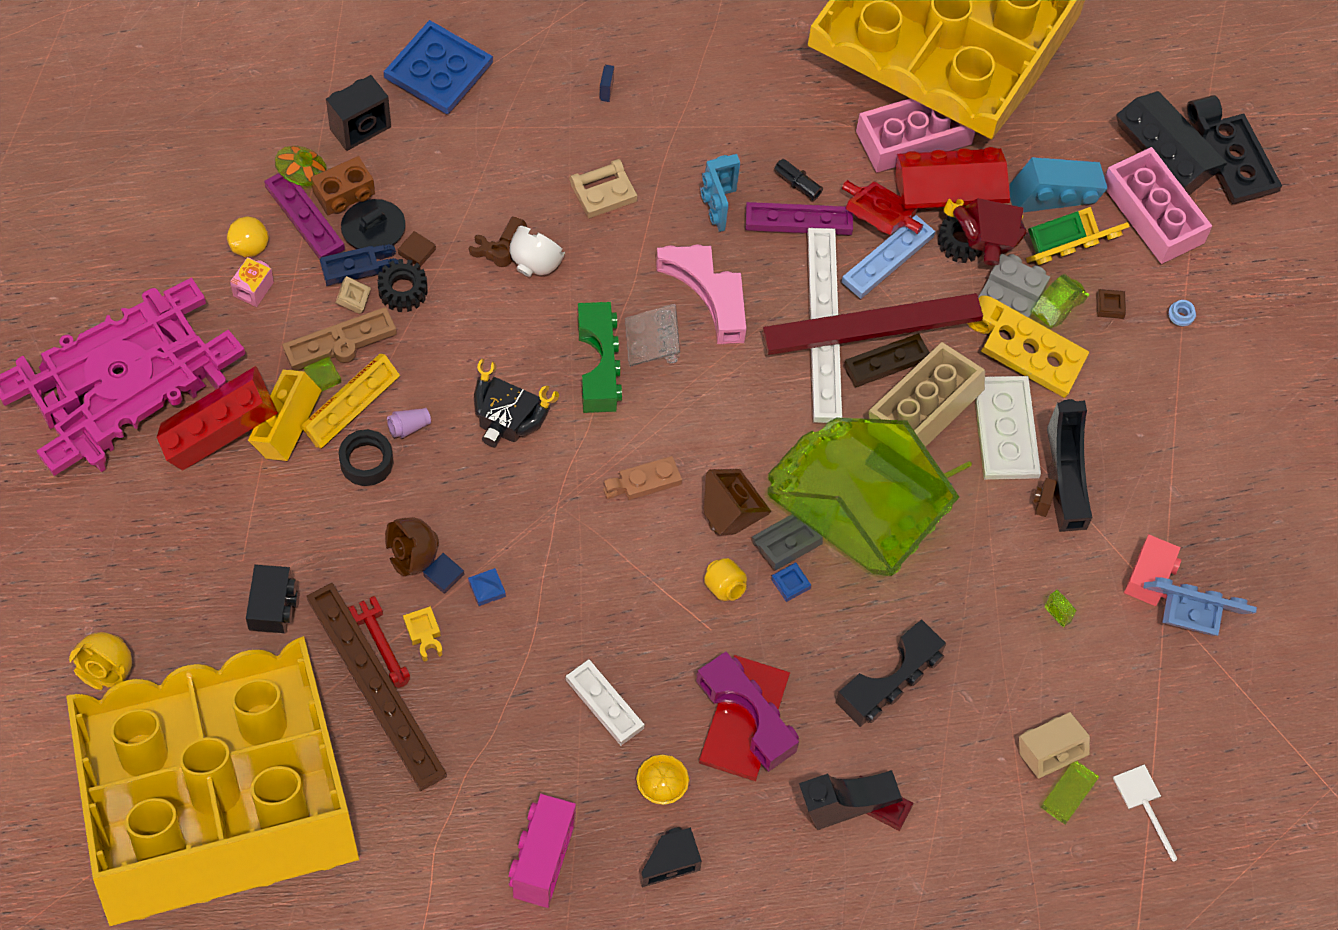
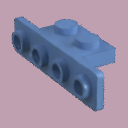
(1194, 609)

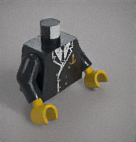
(507, 409)

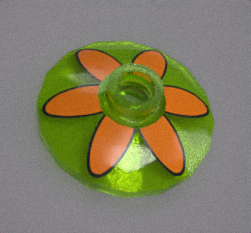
(299, 164)

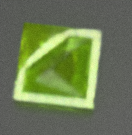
(323, 373)
(1060, 608)

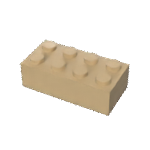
(933, 393)

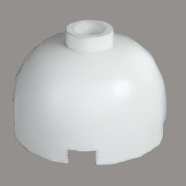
(534, 253)

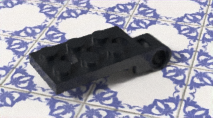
(1206, 117)

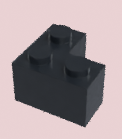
(271, 599)

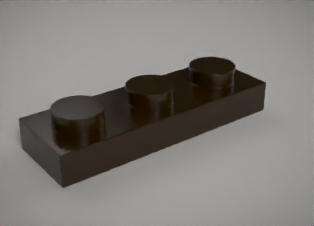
(886, 360)

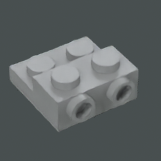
(1016, 284)

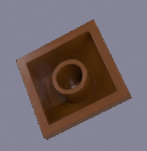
(731, 501)

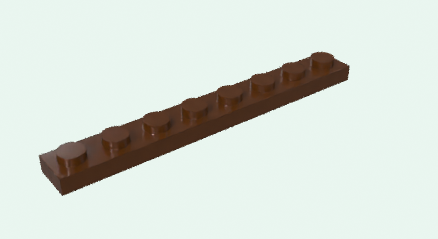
(376, 687)

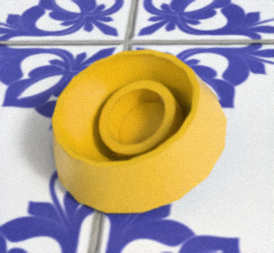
(662, 779)

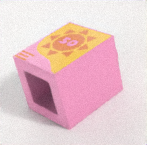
(252, 281)

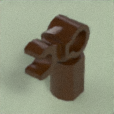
(497, 251)

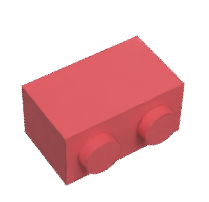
(1154, 560)

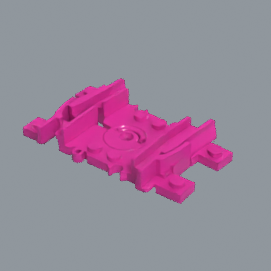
(151, 374)

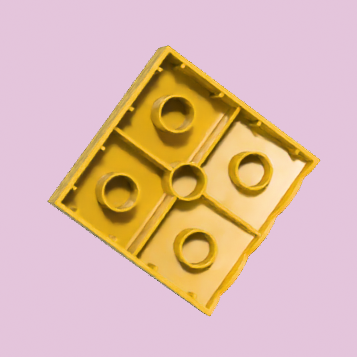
(950, 55)
(208, 783)

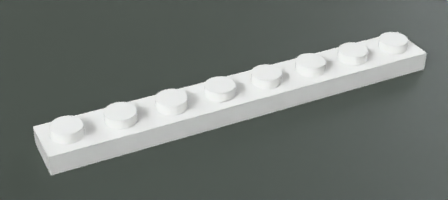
(824, 303)

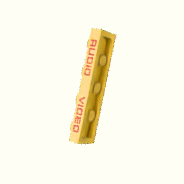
(350, 400)

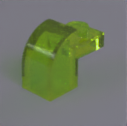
(1059, 300)

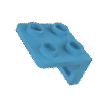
(719, 179)

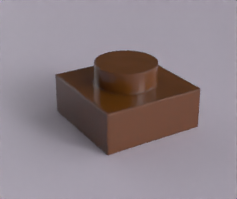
(1044, 496)

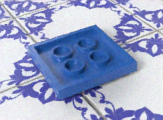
(438, 67)

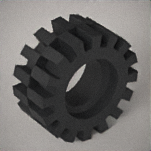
(953, 246)
(402, 272)

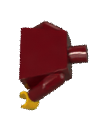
(989, 226)

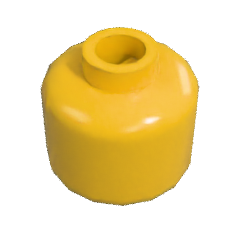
(725, 579)

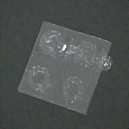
(653, 336)

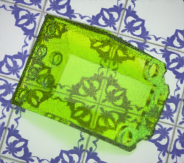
(864, 489)

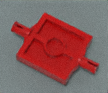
(880, 208)

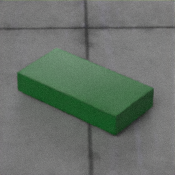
(1057, 232)

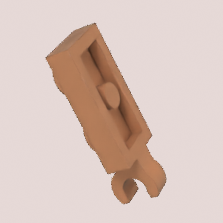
(644, 479)

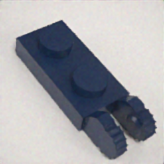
(356, 263)

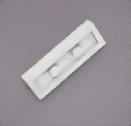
(604, 702)

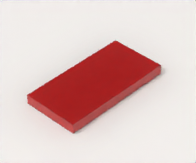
(734, 726)

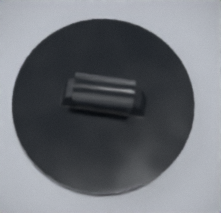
(373, 224)

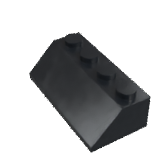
(1157, 124)

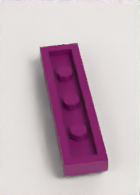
(305, 216)
(797, 218)

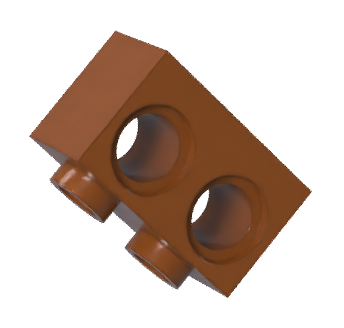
(340, 180)

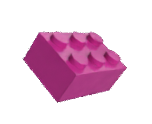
(542, 850)

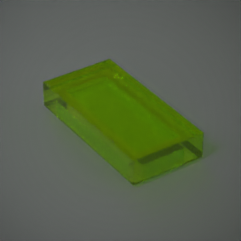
(1070, 792)

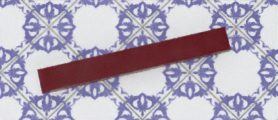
(872, 323)

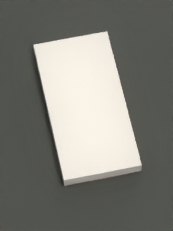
(1007, 429)

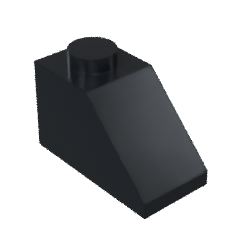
(672, 857)

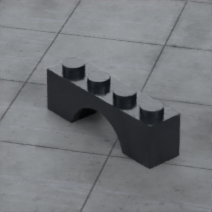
(866, 695)

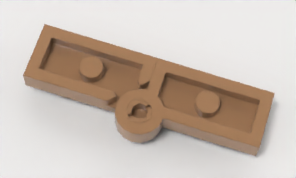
(340, 340)

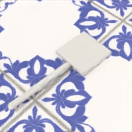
(1137, 789)

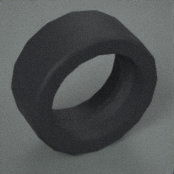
(365, 438)

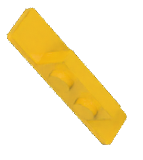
(1091, 239)

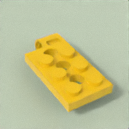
(1045, 341)

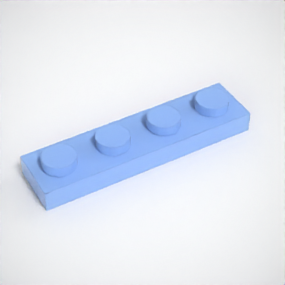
(886, 258)

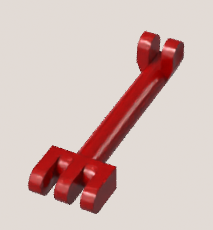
(398, 675)

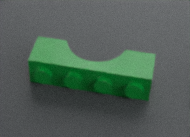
(599, 385)

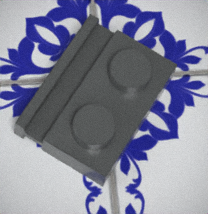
(786, 541)

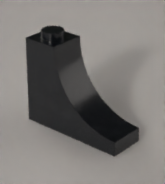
(838, 800)

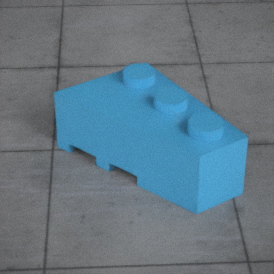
(1057, 184)

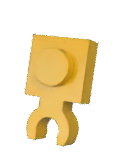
(423, 629)

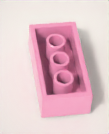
(908, 128)
(1157, 205)

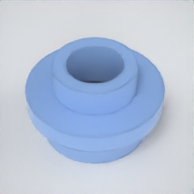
(1184, 307)

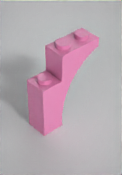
(719, 291)

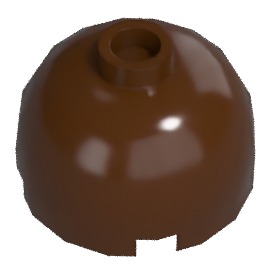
(412, 545)

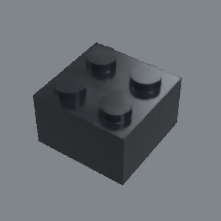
(358, 112)

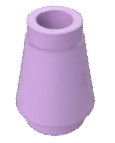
(407, 421)

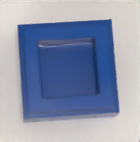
(791, 582)

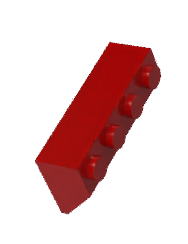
(941, 175)
(216, 419)

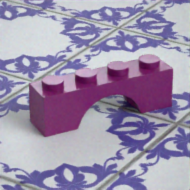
(726, 682)

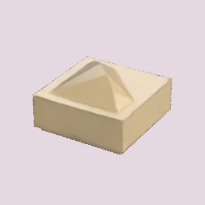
(353, 295)

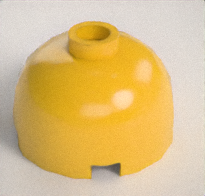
(101, 660)

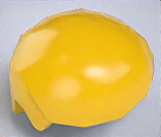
(247, 236)

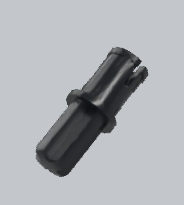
(798, 179)

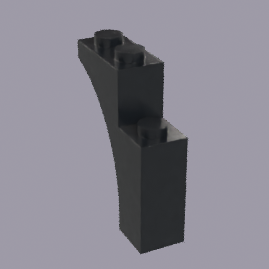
(1068, 465)

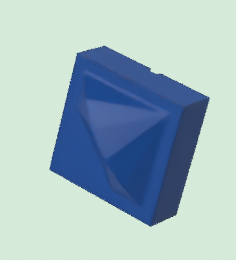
(486, 587)

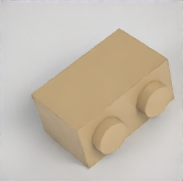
(1054, 745)

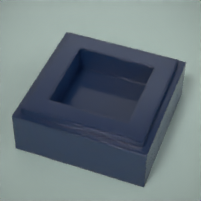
(606, 83)
(443, 573)

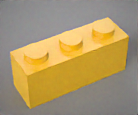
(294, 401)

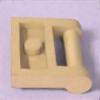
(606, 195)

